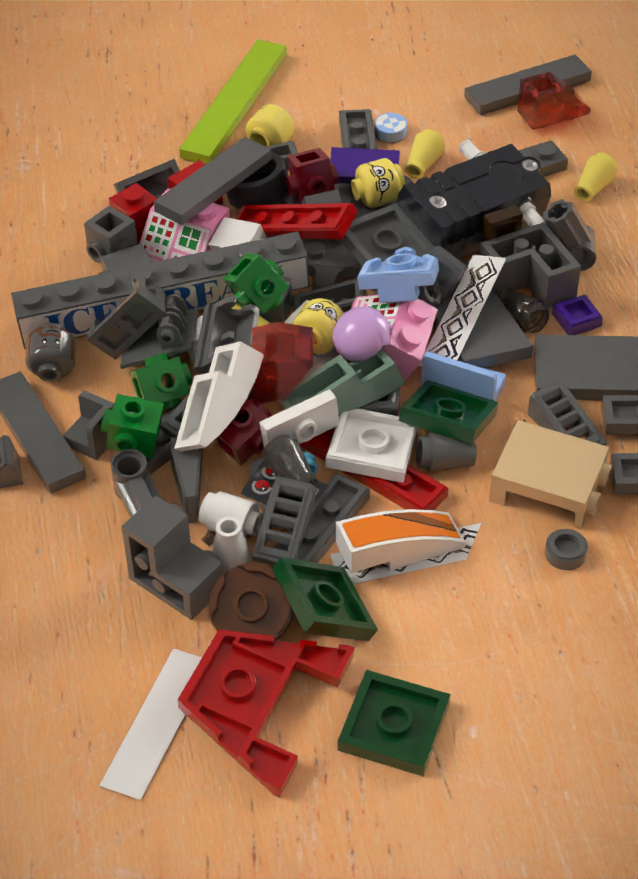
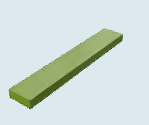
(233, 102)

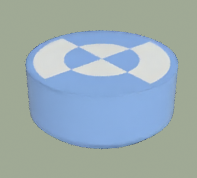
(390, 127)

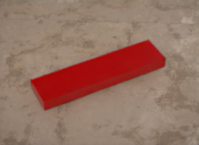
(310, 220)
(416, 492)

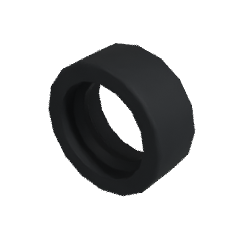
(263, 186)

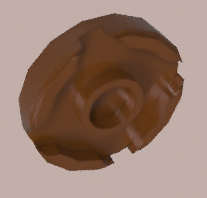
(250, 601)

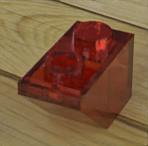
(548, 101)
(285, 359)

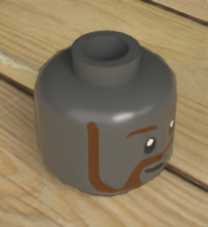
(50, 350)

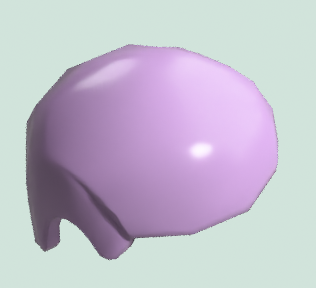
(361, 333)

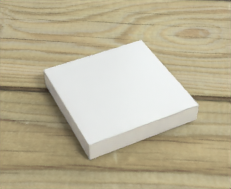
(372, 445)

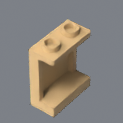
(551, 470)

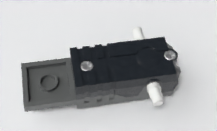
(452, 206)

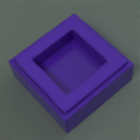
(577, 315)

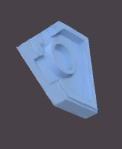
(399, 275)

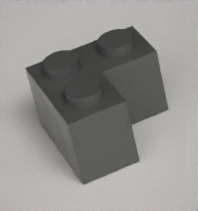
(535, 261)
(165, 559)

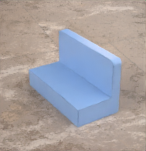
(462, 376)

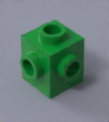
(257, 282)
(148, 380)
(133, 424)

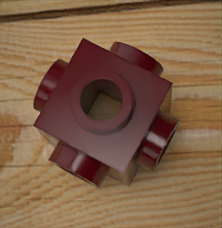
(310, 174)
(243, 434)

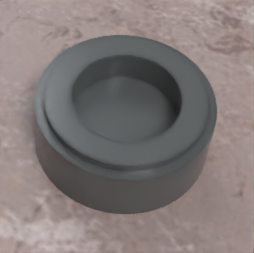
(566, 549)

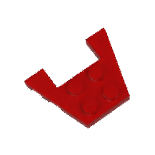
(240, 687)

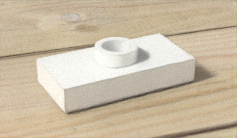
(303, 420)

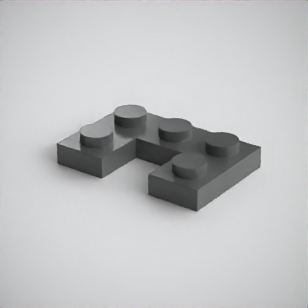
(621, 417)

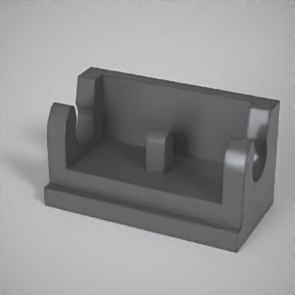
(128, 320)
(223, 326)

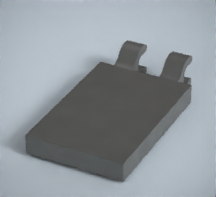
(494, 337)
(587, 364)

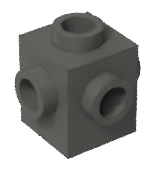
(109, 233)

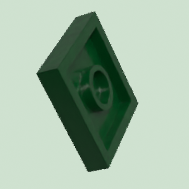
(448, 412)
(324, 599)
(394, 722)

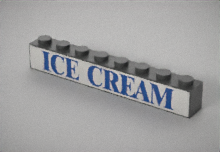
(193, 277)

